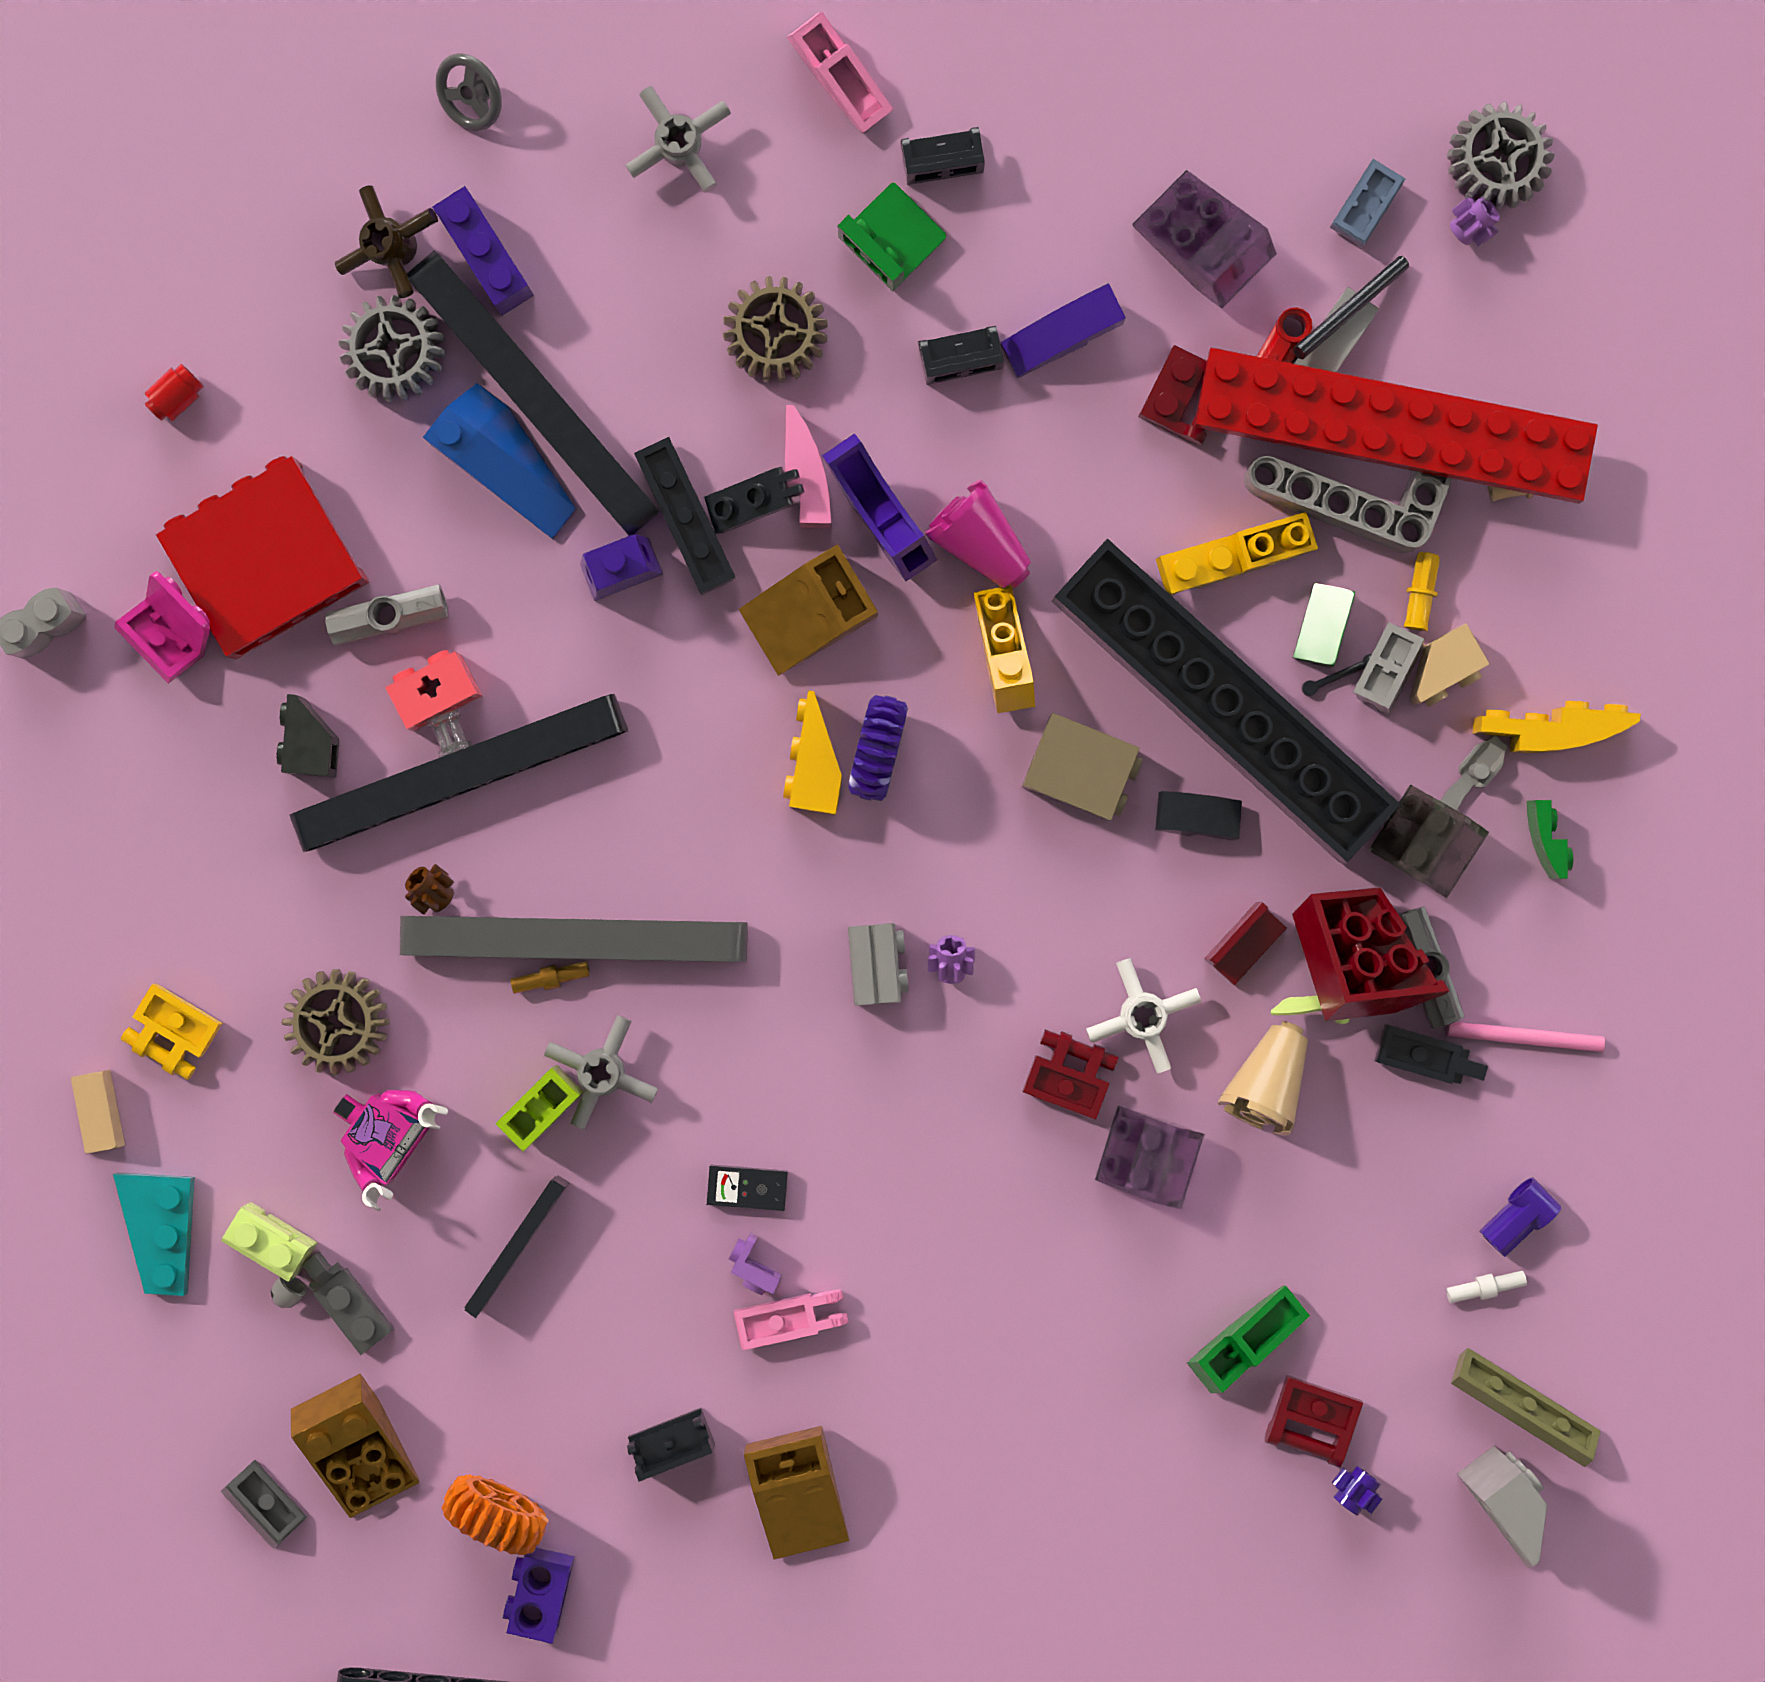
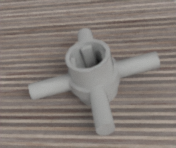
(667, 128)
(615, 1066)

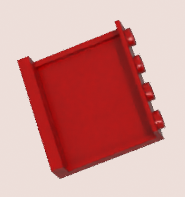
(261, 557)

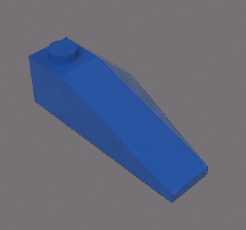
(494, 450)

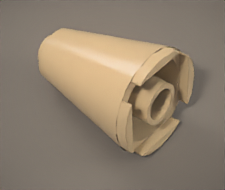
(1269, 1080)

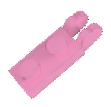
(786, 1319)

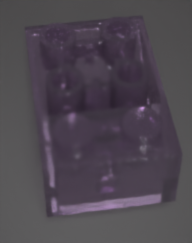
(1206, 238)

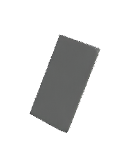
(263, 1504)

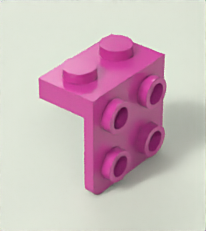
(166, 628)

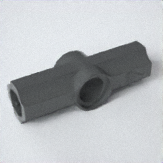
(1419, 930)

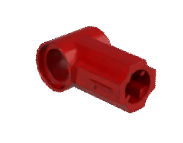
(1278, 344)

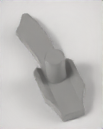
(1476, 770)

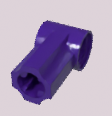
(1528, 1209)

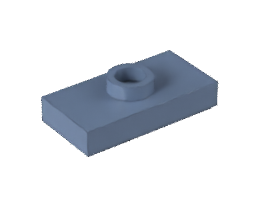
(1367, 203)

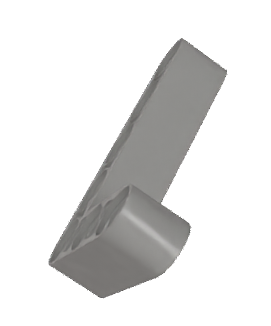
(1356, 502)

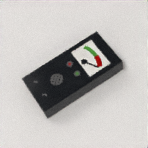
(747, 1187)

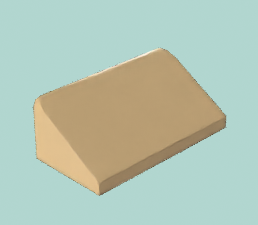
(97, 1111)

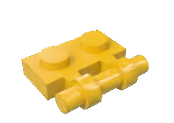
(175, 1020)

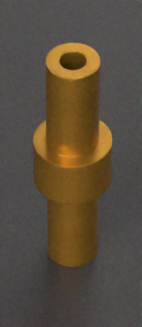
(550, 977)

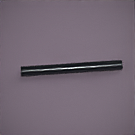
(1351, 307)

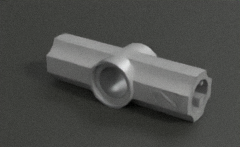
(363, 621)

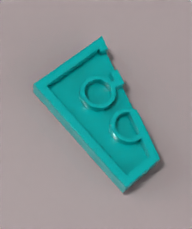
(159, 1228)

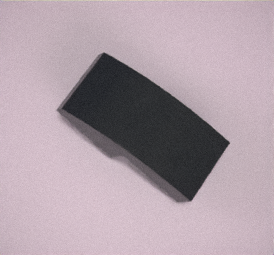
(1198, 815)

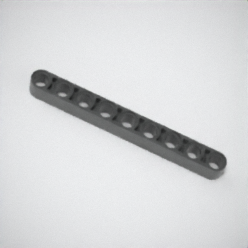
(573, 938)

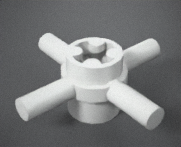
(1157, 1022)

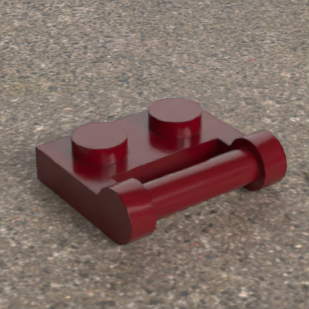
(1172, 394)
(1319, 1409)

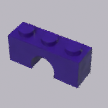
(483, 250)

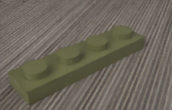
(1526, 1407)

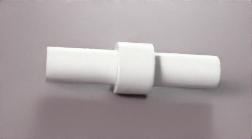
(1486, 1286)

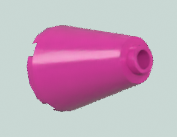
(981, 537)

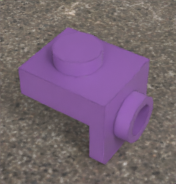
(755, 1275)

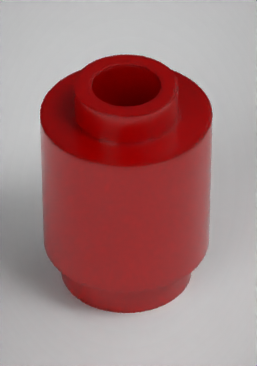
(173, 393)

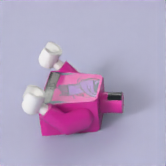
(384, 1137)

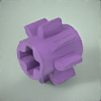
(1474, 221)
(951, 959)

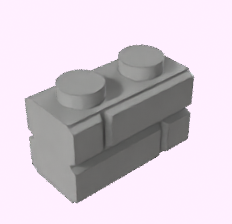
(875, 963)

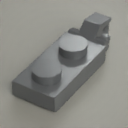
(347, 1303)

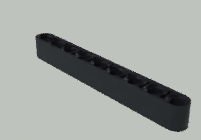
(532, 393)
(458, 772)

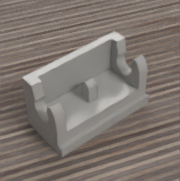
(1389, 668)

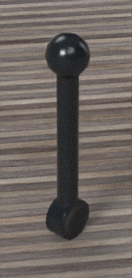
(1310, 687)

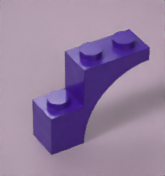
(879, 508)

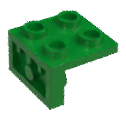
(891, 236)

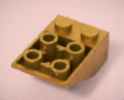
(808, 610)
(352, 1445)
(796, 1492)

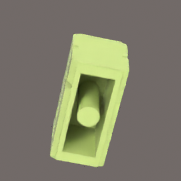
(269, 1241)

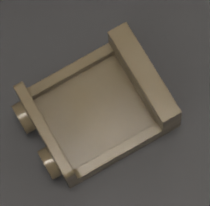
(1082, 767)

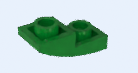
(1552, 853)

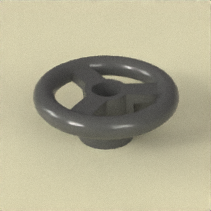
(475, 90)

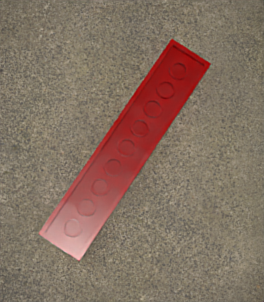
(1396, 425)

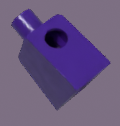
(620, 565)

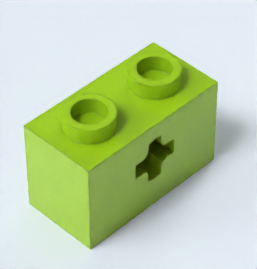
(539, 1107)

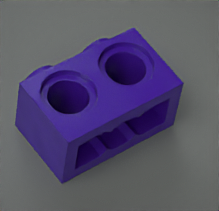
(546, 1596)

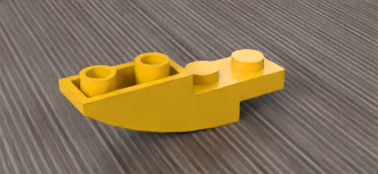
(1236, 554)
(1569, 726)

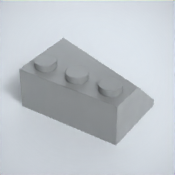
(1510, 1499)

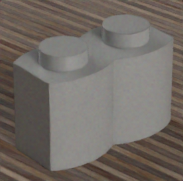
(43, 618)

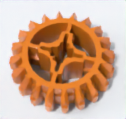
(494, 1514)

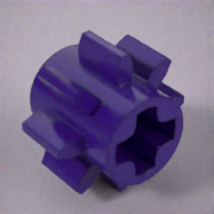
(1357, 1490)

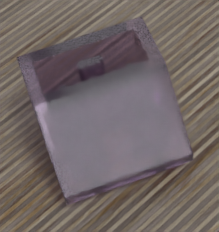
(1149, 1157)

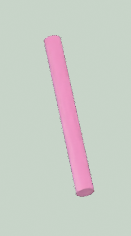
(1525, 1036)

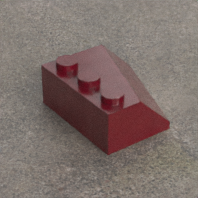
(1362, 955)

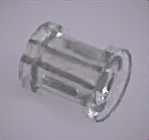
(451, 721)

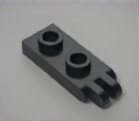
(752, 499)

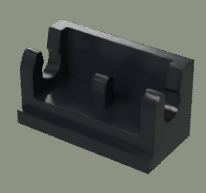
(943, 156)
(961, 355)
(670, 1444)

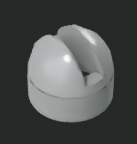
(286, 1293)

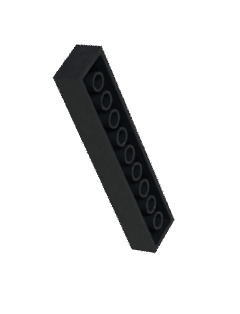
(1225, 702)

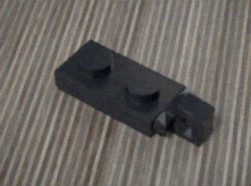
(1426, 1056)

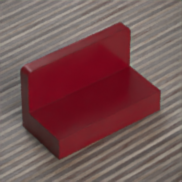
(1245, 943)

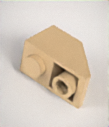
(1445, 662)

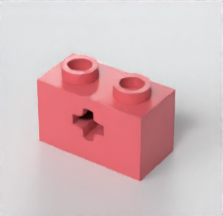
(455, 690)

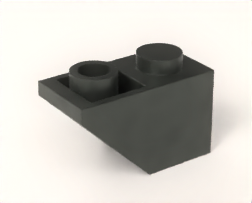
(308, 741)

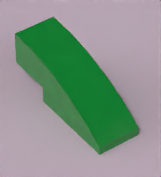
(1248, 1340)

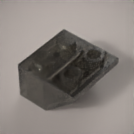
(1429, 841)

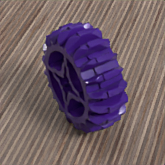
(877, 747)

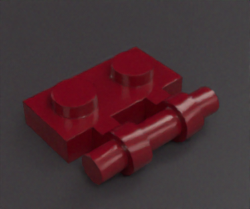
(1064, 1085)

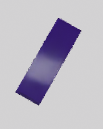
(1063, 330)

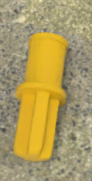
(1422, 591)

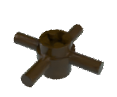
(387, 241)

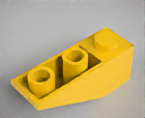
(1004, 649)
(817, 772)

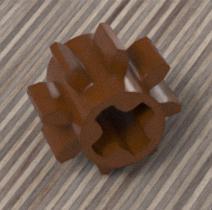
(429, 889)

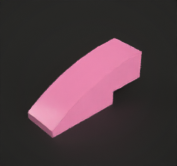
(840, 72)
(803, 455)

